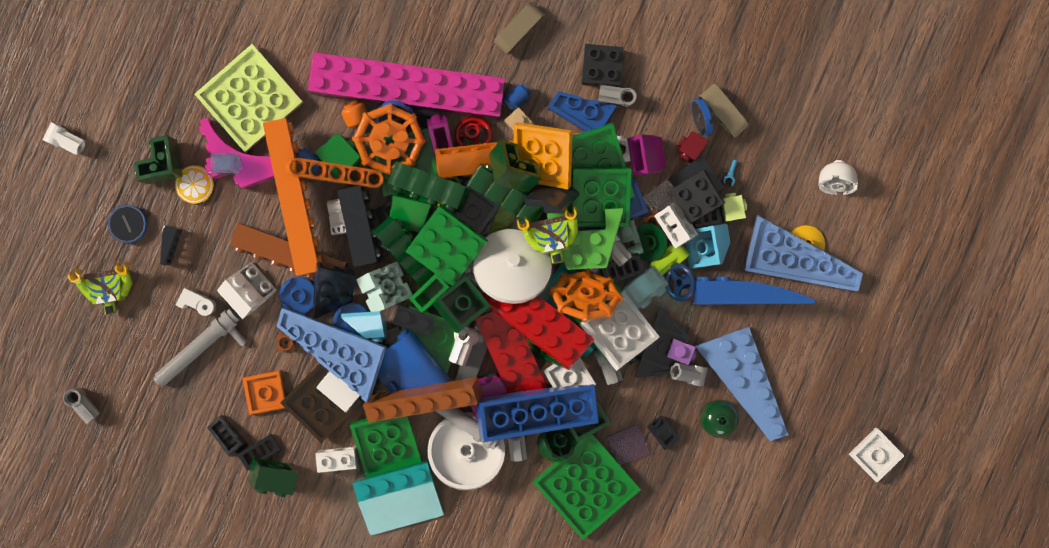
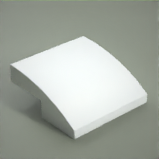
(338, 391)

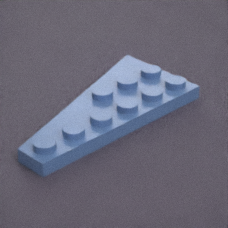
(785, 255)
(339, 351)
(741, 370)

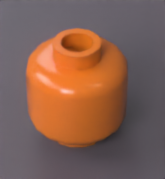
(353, 113)

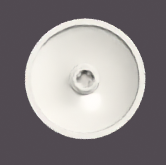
(511, 268)
(462, 460)

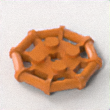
(387, 128)
(575, 294)

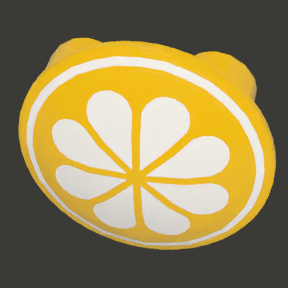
(194, 185)

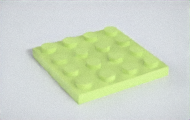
(247, 96)

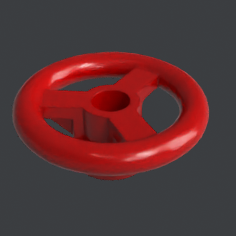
(472, 128)

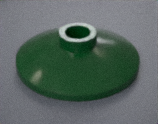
(652, 251)

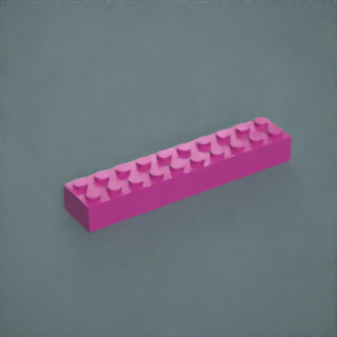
(405, 83)

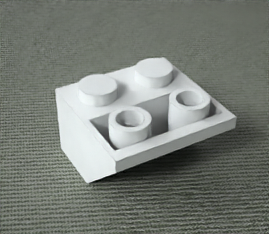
(246, 290)

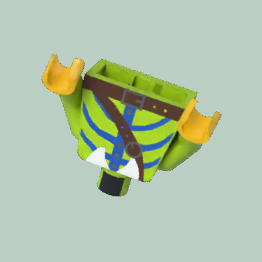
(551, 235)
(104, 286)

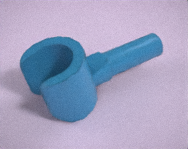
(731, 173)

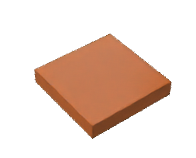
(264, 392)

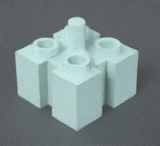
(384, 287)

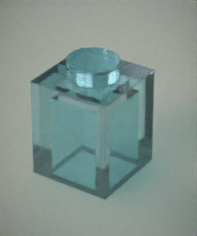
(225, 163)

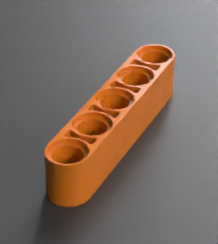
(325, 173)

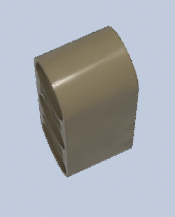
(519, 28)
(724, 111)

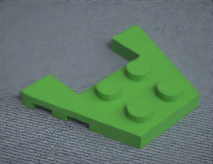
(592, 247)

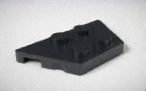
(332, 289)
(654, 358)

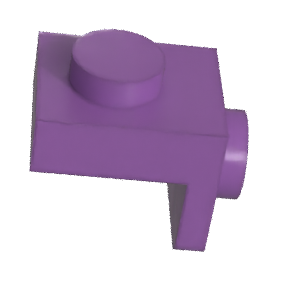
(681, 352)

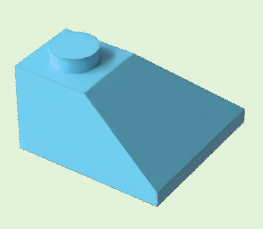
(709, 246)
(369, 324)

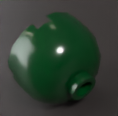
(711, 415)
(556, 444)

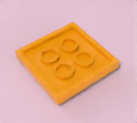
(549, 149)

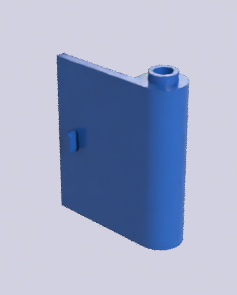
(409, 365)

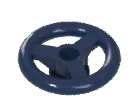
(682, 281)

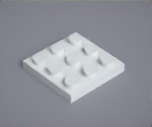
(622, 334)

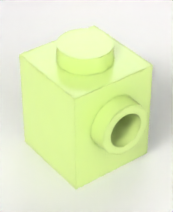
(733, 208)

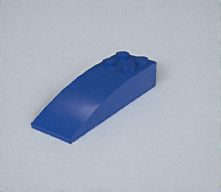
(742, 292)
(536, 411)

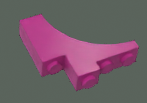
(254, 168)

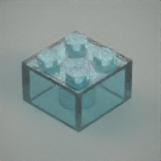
(645, 287)

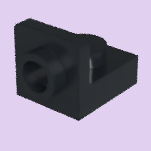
(663, 432)

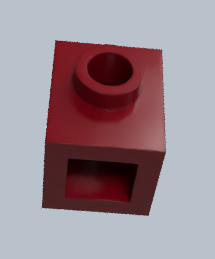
(691, 146)

